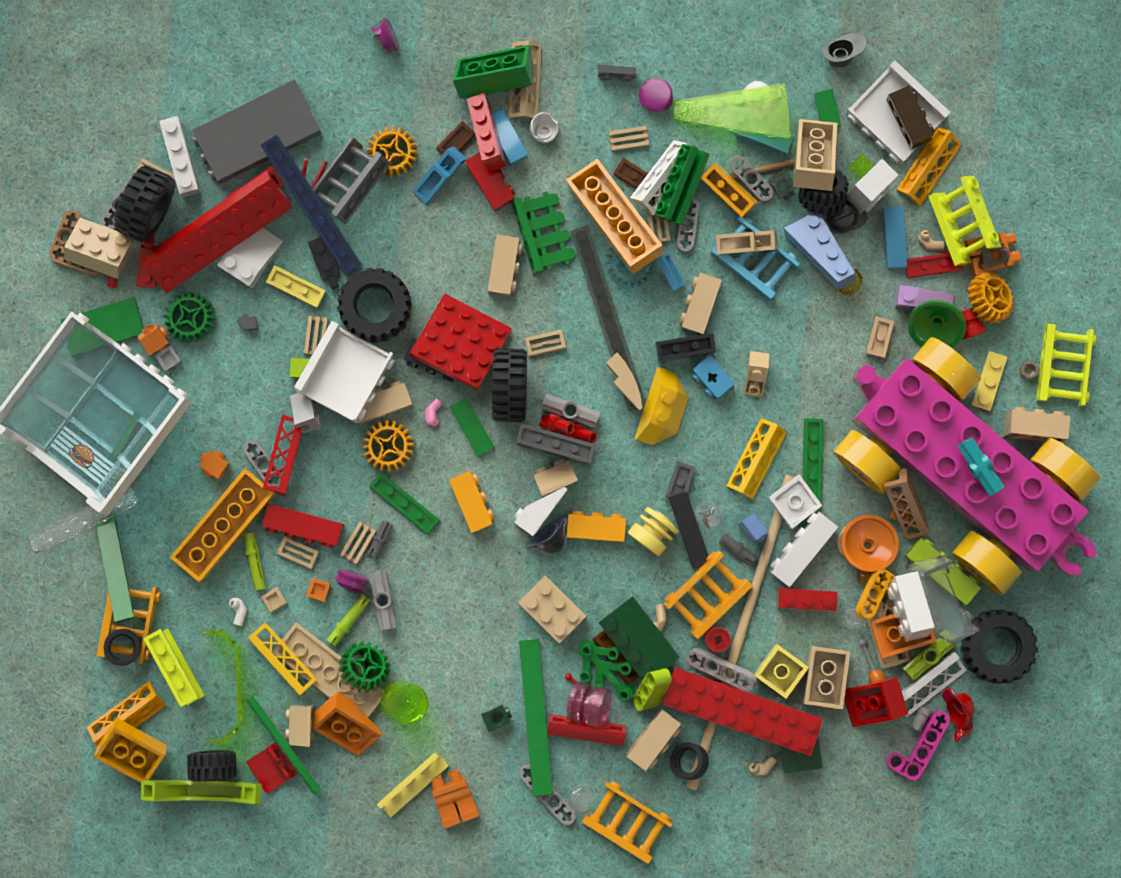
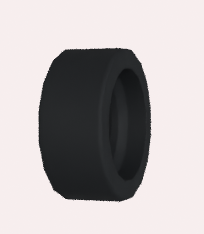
(126, 661)
(703, 761)

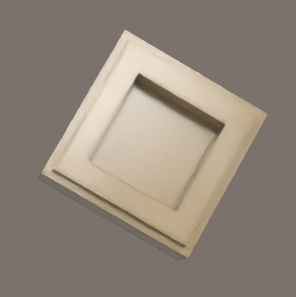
(274, 600)

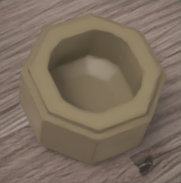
(1029, 370)

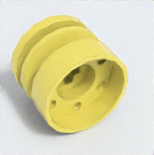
(653, 531)

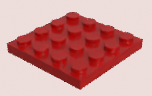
(460, 342)

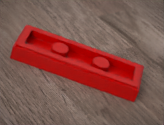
(931, 265)

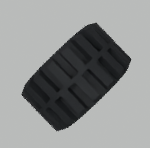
(826, 201)
(211, 765)

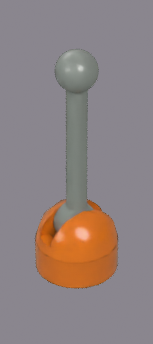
(875, 675)

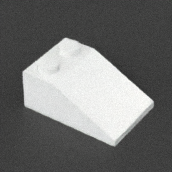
(250, 257)
(536, 513)

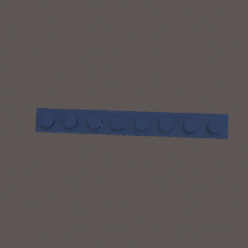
(311, 204)

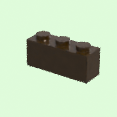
(910, 117)

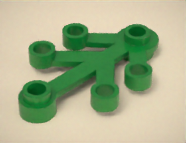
(604, 668)

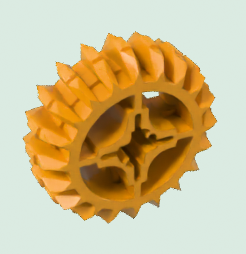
(395, 143)
(990, 297)
(379, 460)

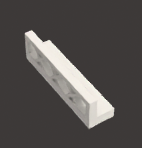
(656, 177)
(928, 677)

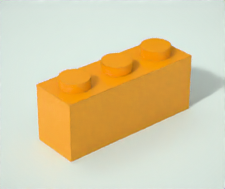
(729, 190)
(472, 501)
(596, 526)

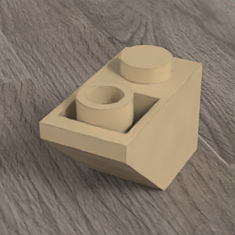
(756, 374)

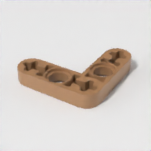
(59, 244)

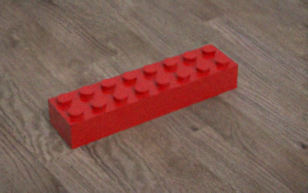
(216, 232)
(743, 711)

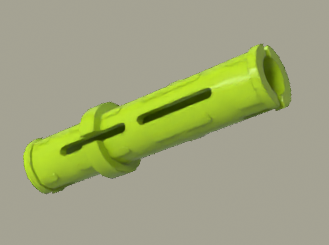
(254, 561)
(348, 620)

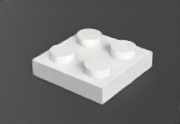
(795, 501)

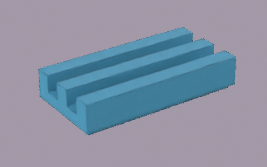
(671, 272)

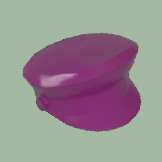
(386, 35)
(656, 95)
(351, 580)

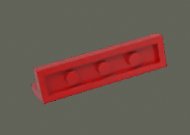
(289, 461)
(608, 734)

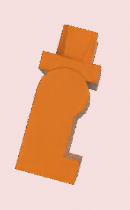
(975, 265)
(454, 792)

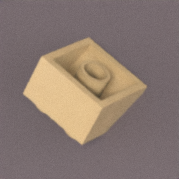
(555, 478)
(300, 725)

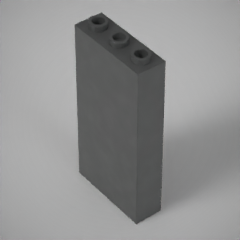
(235, 139)

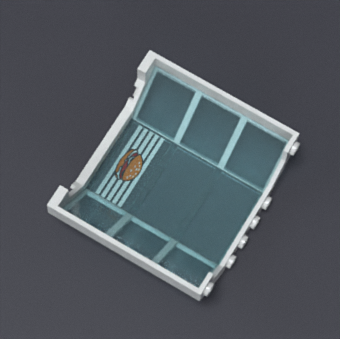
(92, 411)

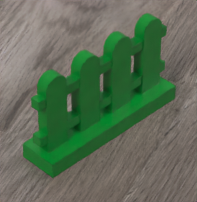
(535, 224)

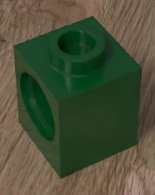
(490, 724)

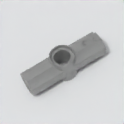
(583, 414)
(381, 587)

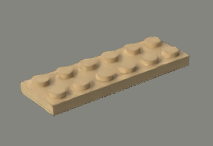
(324, 666)

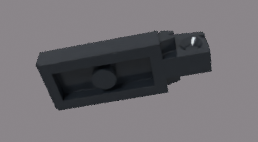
(324, 261)

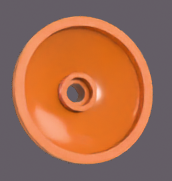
(880, 536)

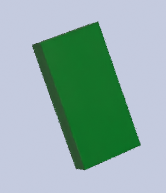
(827, 107)

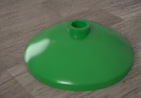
(923, 323)

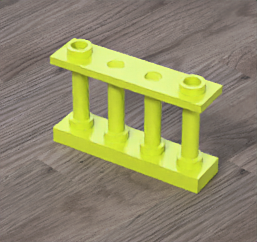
(947, 221)
(1049, 354)
(174, 667)

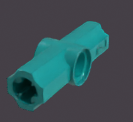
(980, 466)

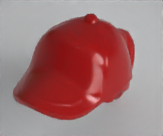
(961, 712)

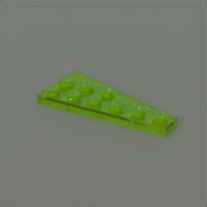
(748, 111)

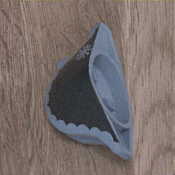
(550, 539)

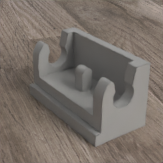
(305, 413)

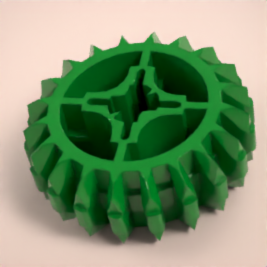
(182, 322)
(379, 667)

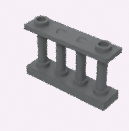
(362, 185)
(555, 444)

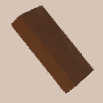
(458, 138)

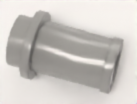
(921, 718)

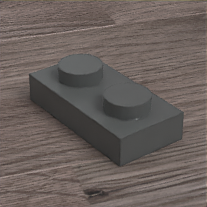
(625, 73)
(680, 479)

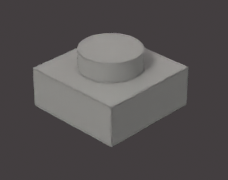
(168, 358)

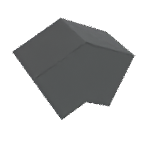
(247, 322)

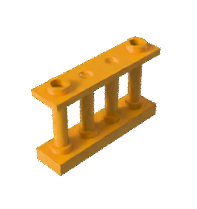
(726, 599)
(109, 626)
(626, 841)

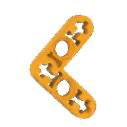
(881, 588)

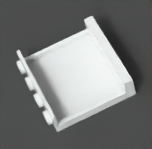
(877, 120)
(344, 373)

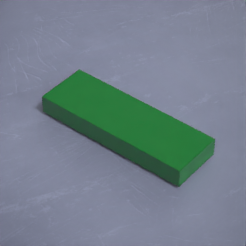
(471, 427)

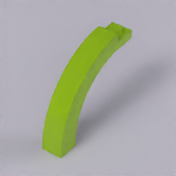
(200, 790)

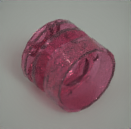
(589, 705)

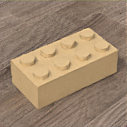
(815, 155)

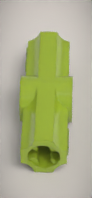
(919, 663)

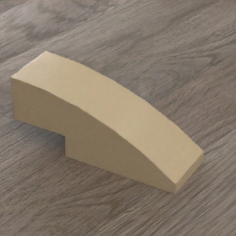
(747, 242)
(625, 382)

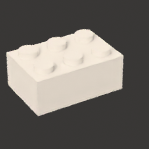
(872, 187)
(910, 606)

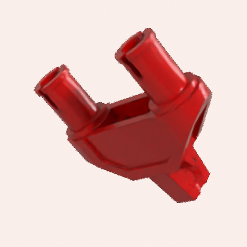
(567, 428)

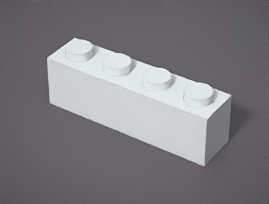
(180, 156)
(803, 548)

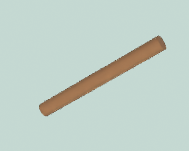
(769, 167)

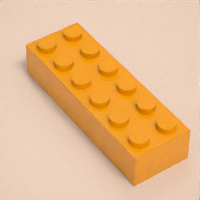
(615, 216)
(222, 526)

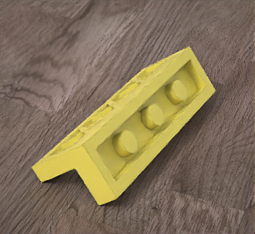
(413, 784)

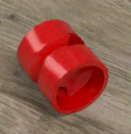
(973, 325)
(717, 639)

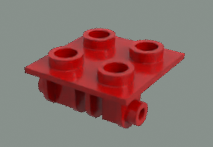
(271, 768)

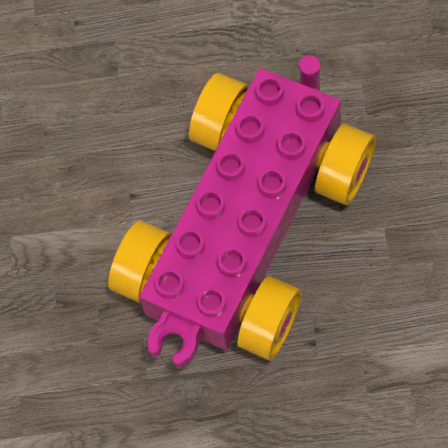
(921, 424)

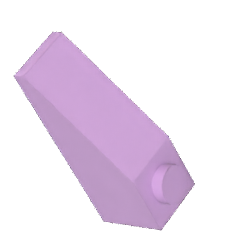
(910, 297)

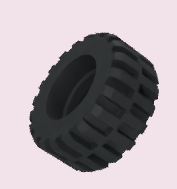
(144, 204)
(374, 279)
(509, 385)
(1024, 652)

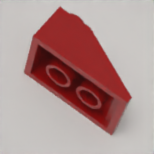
(875, 702)

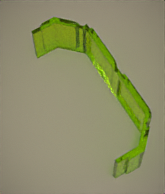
(241, 691)

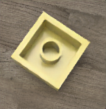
(780, 671)

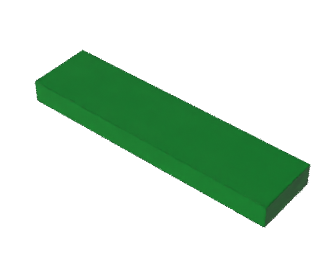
(404, 503)

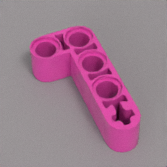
(921, 742)

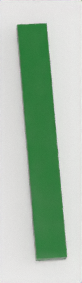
(535, 717)

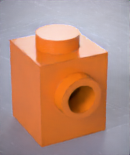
(153, 338)
(213, 464)

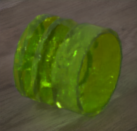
(409, 711)

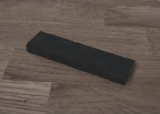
(688, 529)

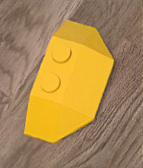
(662, 409)

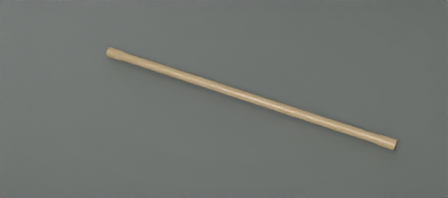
(744, 622)

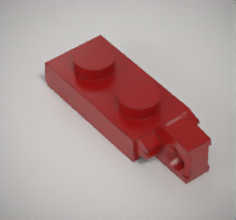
(144, 279)

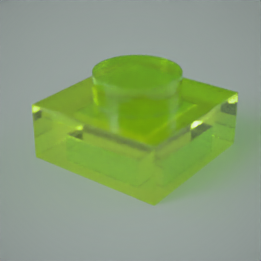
(861, 166)

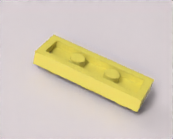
(296, 286)
(989, 381)

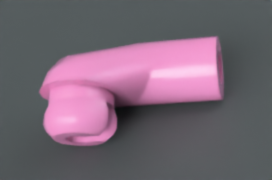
(430, 413)

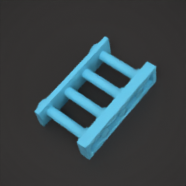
(751, 277)

